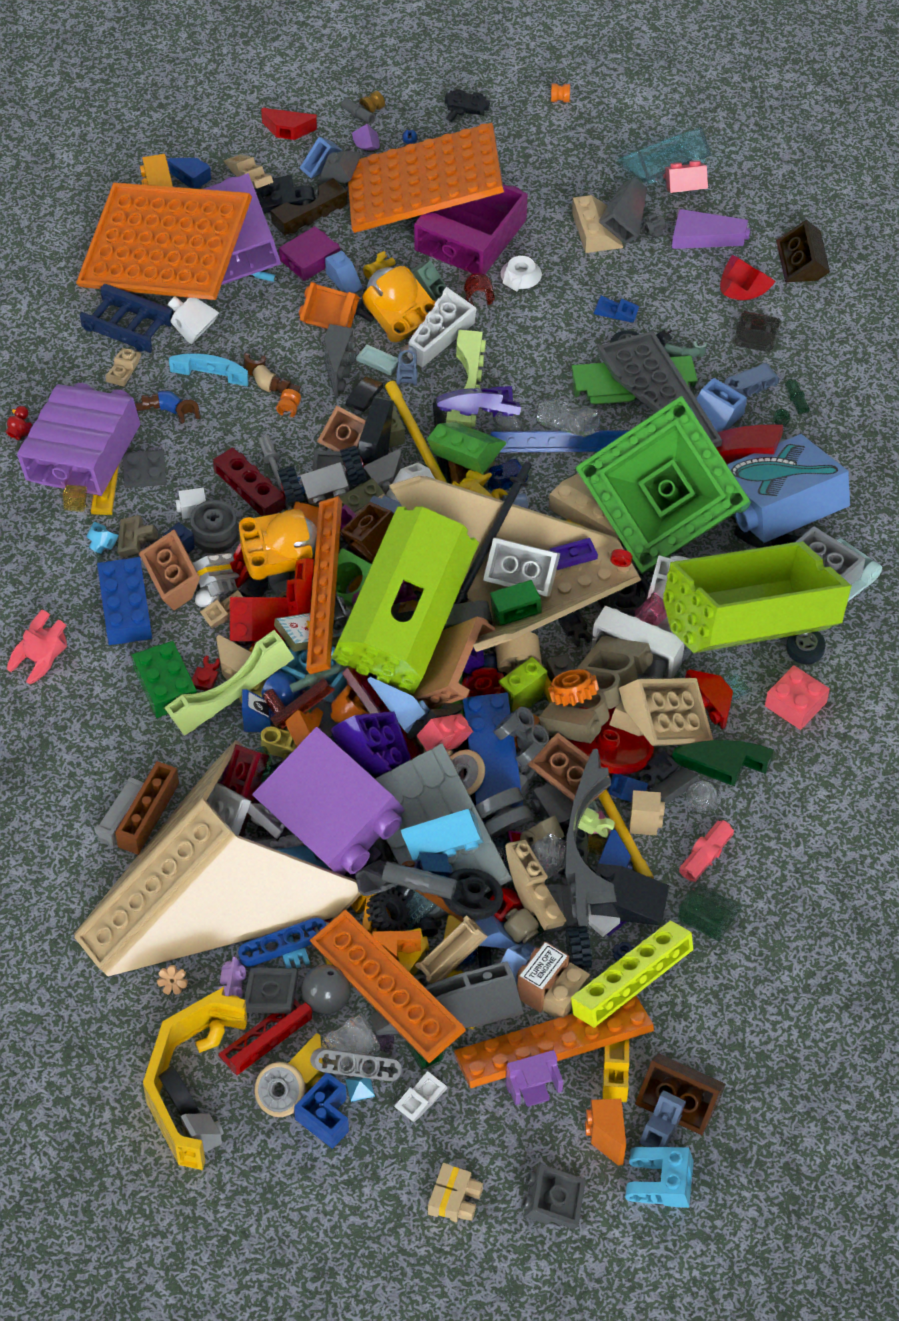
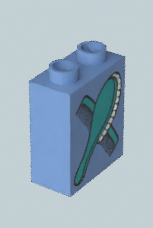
(789, 488)

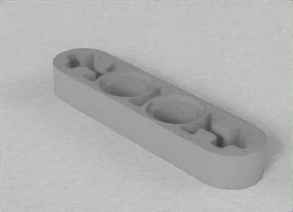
(356, 1062)

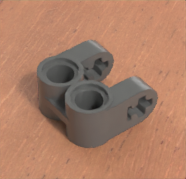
(530, 737)

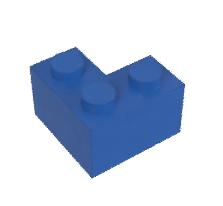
(319, 1111)

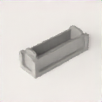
(116, 813)

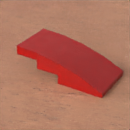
(749, 440)

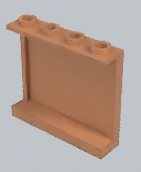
(448, 662)

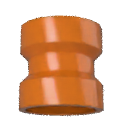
(560, 92)
(288, 402)

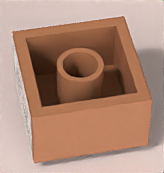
(540, 974)

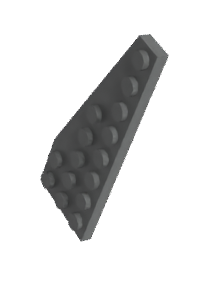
(651, 375)

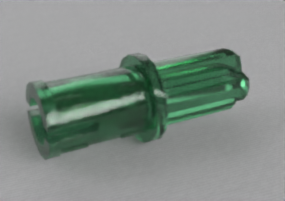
(797, 396)

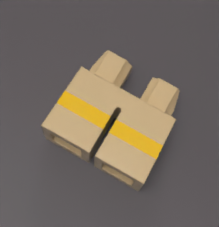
(450, 1194)

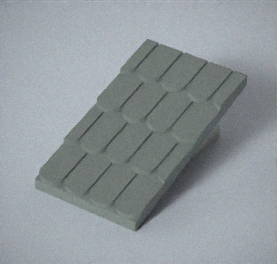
(432, 789)

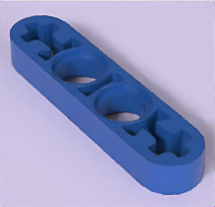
(281, 938)

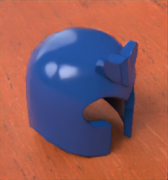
(280, 683)

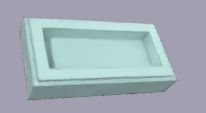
(378, 359)

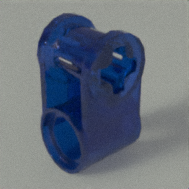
(503, 474)

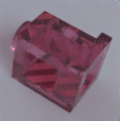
(654, 603)

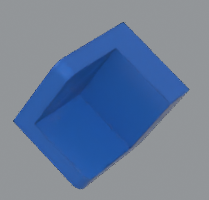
(623, 786)

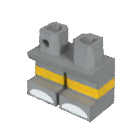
(217, 573)

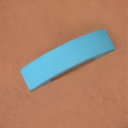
(211, 364)

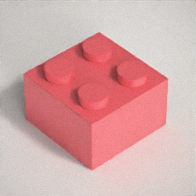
(797, 697)

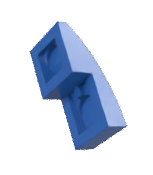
(622, 311)

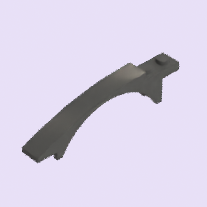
(584, 882)

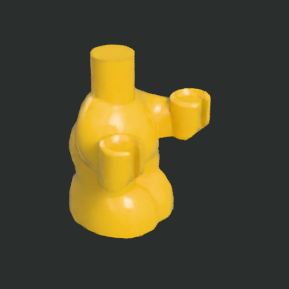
(380, 263)

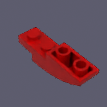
(300, 589)

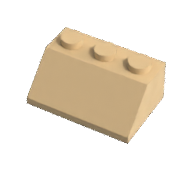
(593, 235)

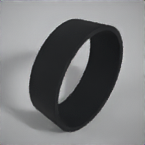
(178, 1092)

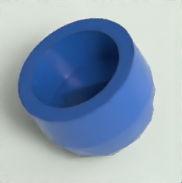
(412, 140)

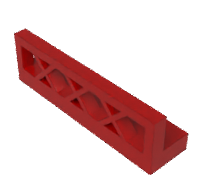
(267, 1039)

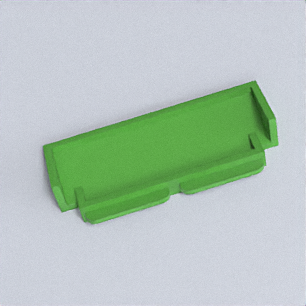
(604, 389)

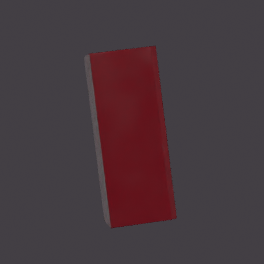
(245, 774)

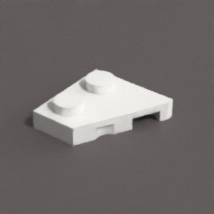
(264, 818)

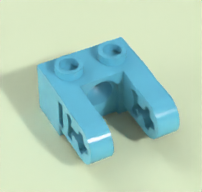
(675, 1177)

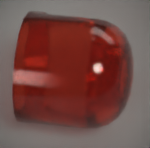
(479, 282)

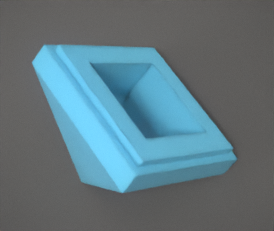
(359, 1088)

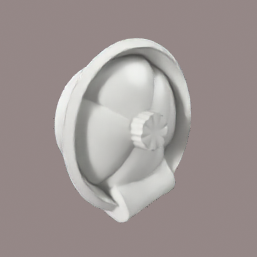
(520, 273)

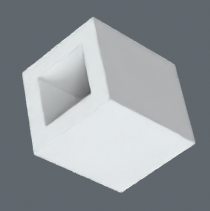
(189, 500)

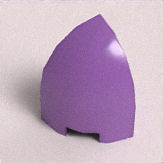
(366, 138)

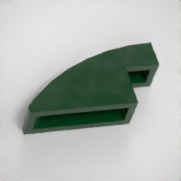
(723, 758)

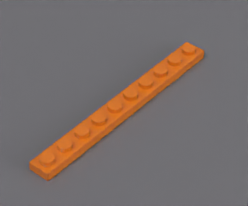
(324, 586)

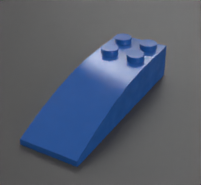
(498, 755)

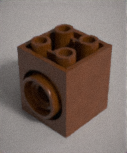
(367, 531)

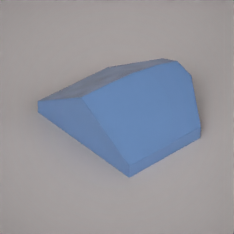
(496, 933)

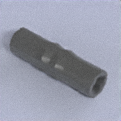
(419, 880)

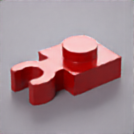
(205, 677)

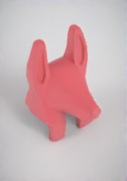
(39, 646)

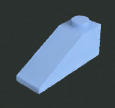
(405, 706)

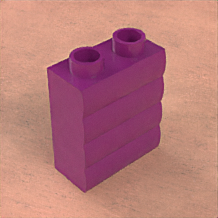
(472, 232)

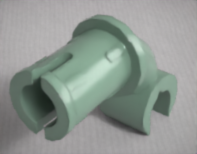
(676, 351)

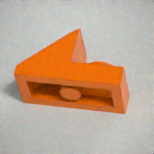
(302, 724)
(399, 941)

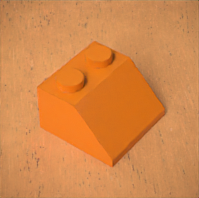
(606, 1128)

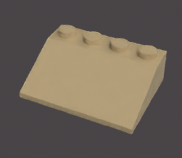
(575, 502)
(667, 710)

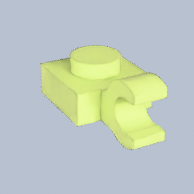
(590, 823)

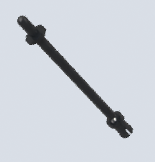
(518, 482)

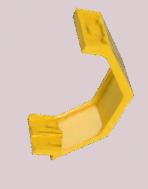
(174, 1031)

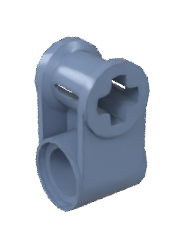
(407, 369)

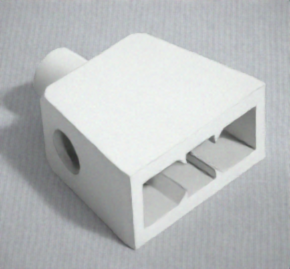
(192, 317)

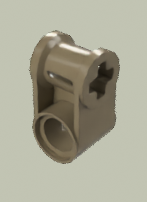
(542, 829)

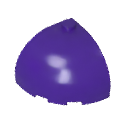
(373, 741)

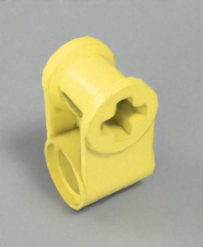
(282, 741)

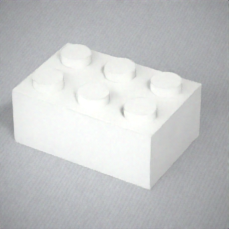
(517, 563)

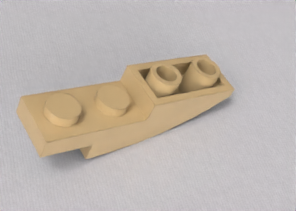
(529, 883)

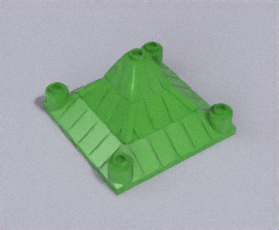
(663, 484)

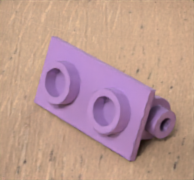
(233, 975)

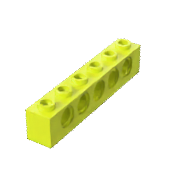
(632, 973)

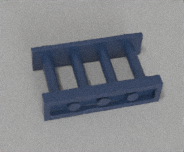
(127, 303)

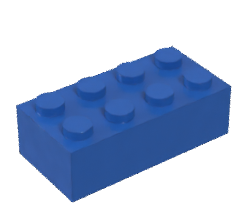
(124, 601)

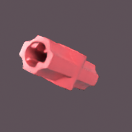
(706, 850)

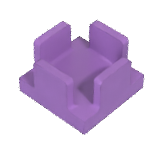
(530, 1078)

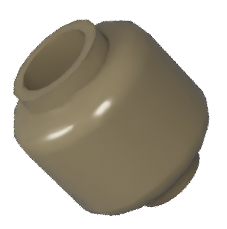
(521, 925)

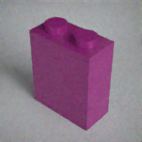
(307, 253)

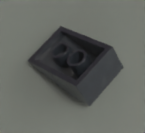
(637, 896)

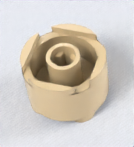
(517, 651)

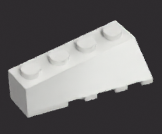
(442, 326)

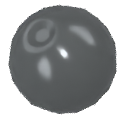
(325, 989)

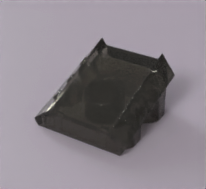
(757, 331)

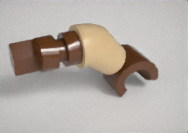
(264, 378)

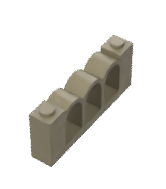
(583, 725)

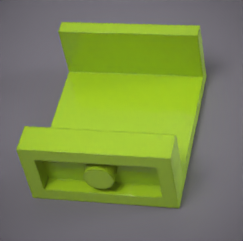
(525, 684)

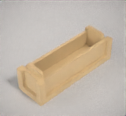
(452, 950)

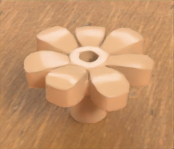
(172, 980)

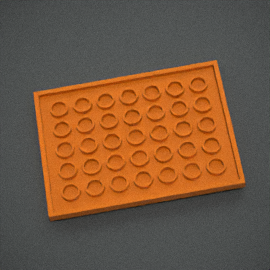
(425, 177)
(164, 240)

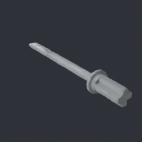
(271, 457)

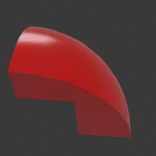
(743, 281)

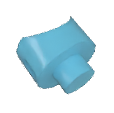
(101, 538)

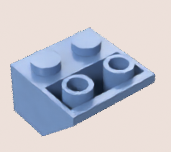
(721, 404)

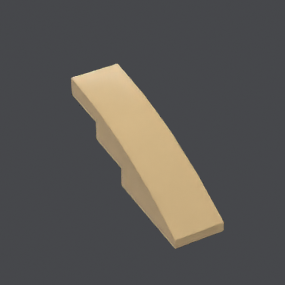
(245, 164)

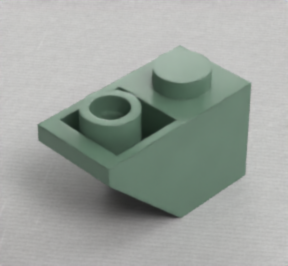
(429, 279)

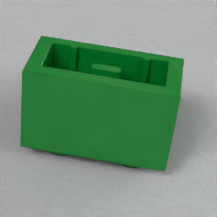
(515, 603)

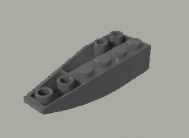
(471, 997)

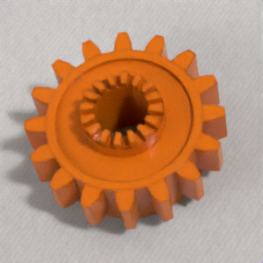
(573, 687)

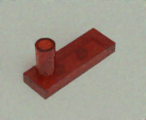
(302, 703)

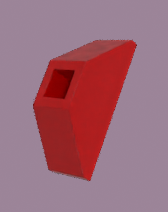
(288, 123)
(715, 695)

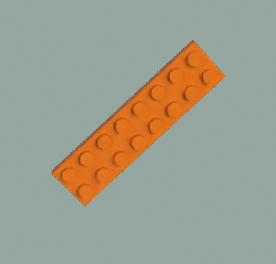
(388, 986)
(566, 1036)

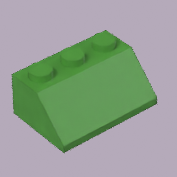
(465, 445)

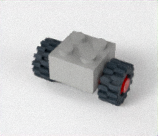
(324, 482)

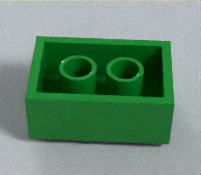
(162, 676)

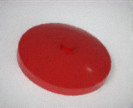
(618, 749)

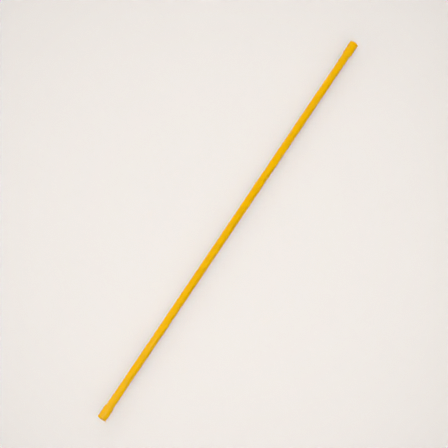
(395, 394)

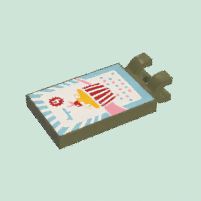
(296, 630)

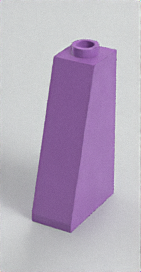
(708, 230)

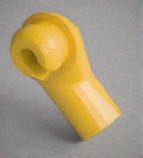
(214, 1037)

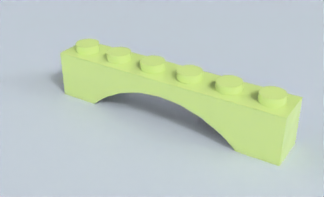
(469, 353)
(194, 709)

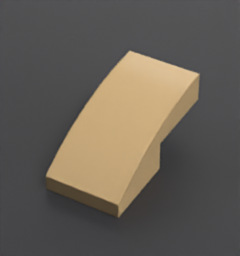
(217, 612)

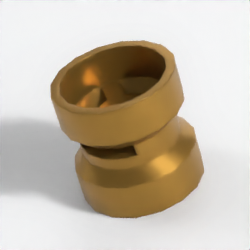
(373, 102)

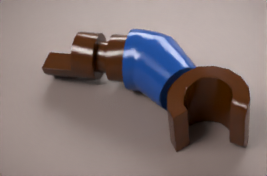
(169, 401)

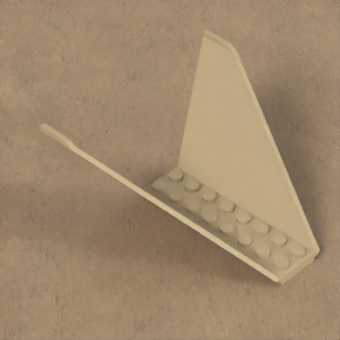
(572, 585)
(205, 890)

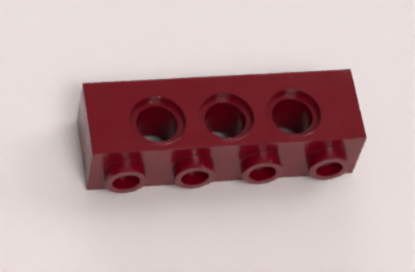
(249, 483)

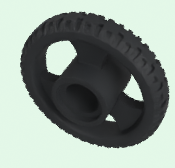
(627, 597)
(472, 894)

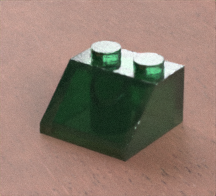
(708, 912)

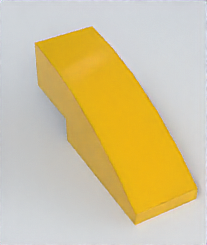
(616, 1071)

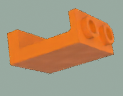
(328, 306)

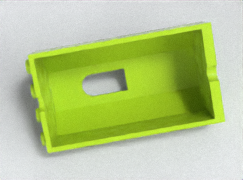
(428, 554)
(752, 596)

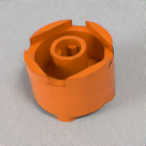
(347, 705)

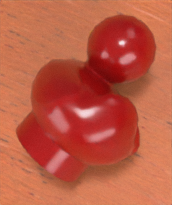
(17, 425)

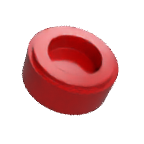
(621, 558)

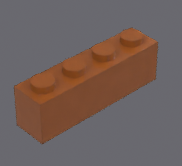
(147, 807)

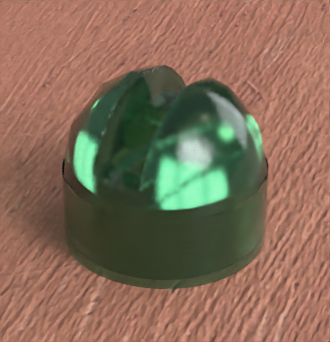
(781, 414)

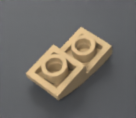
(123, 367)

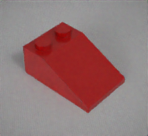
(255, 617)

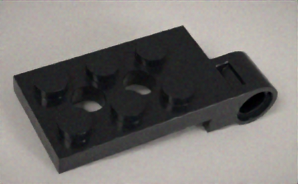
(283, 191)

